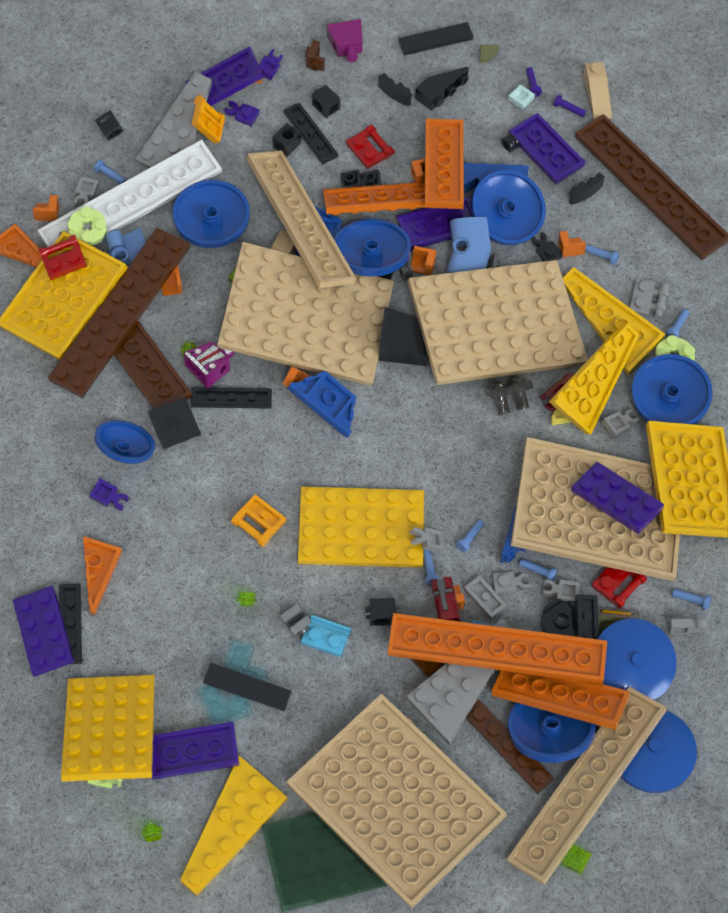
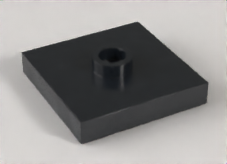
(174, 423)

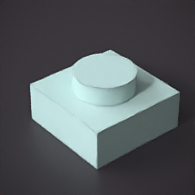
(521, 97)

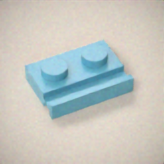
(326, 636)

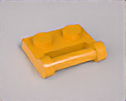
(208, 120)
(263, 515)

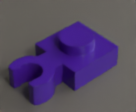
(270, 65)
(244, 114)
(106, 493)

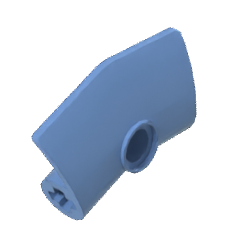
(474, 235)
(126, 245)

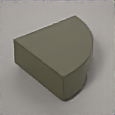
(488, 52)

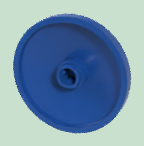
(511, 205)
(211, 214)
(373, 246)
(671, 390)
(638, 657)
(548, 735)
(664, 757)

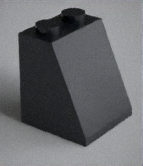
(402, 339)

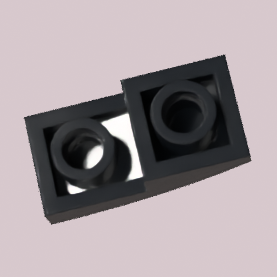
(397, 92)
(357, 179)
(584, 191)

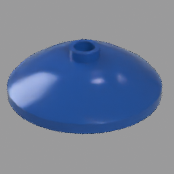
(124, 442)

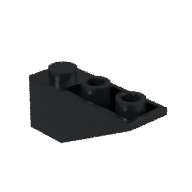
(438, 87)

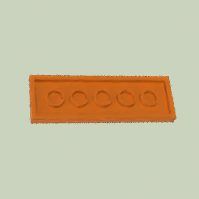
(444, 163)
(374, 198)
(567, 697)

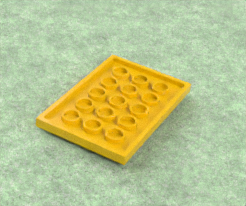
(57, 310)
(690, 477)
(360, 526)
(108, 728)

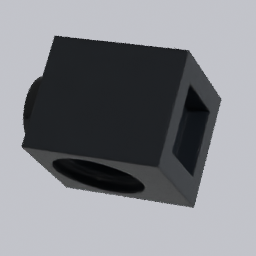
(325, 101)
(109, 125)
(287, 139)
(380, 611)

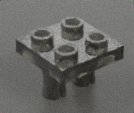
(515, 385)

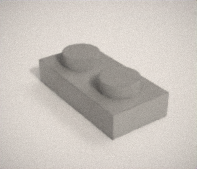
(485, 597)

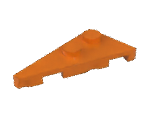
(19, 246)
(100, 565)

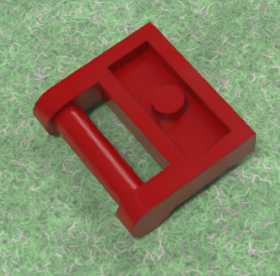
(365, 150)
(65, 262)
(610, 581)

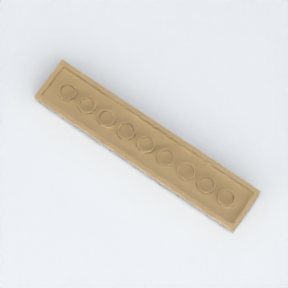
(301, 219)
(585, 789)

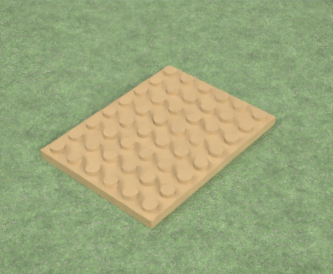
(289, 320)
(497, 322)
(565, 525)
(396, 800)

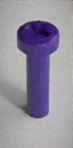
(534, 88)
(569, 106)

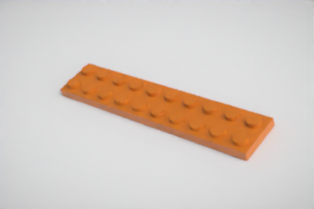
(497, 648)

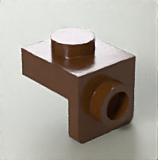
(313, 60)

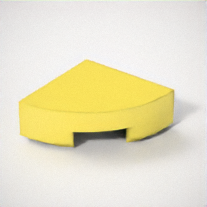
(558, 418)

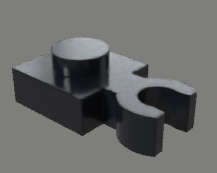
(546, 250)

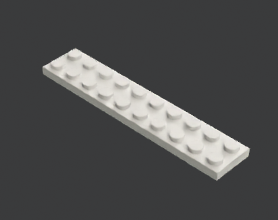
(144, 191)

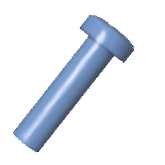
(100, 166)
(613, 257)
(674, 330)
(463, 544)
(429, 568)
(550, 574)
(705, 601)

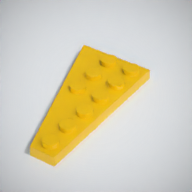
(608, 313)
(591, 386)
(238, 815)

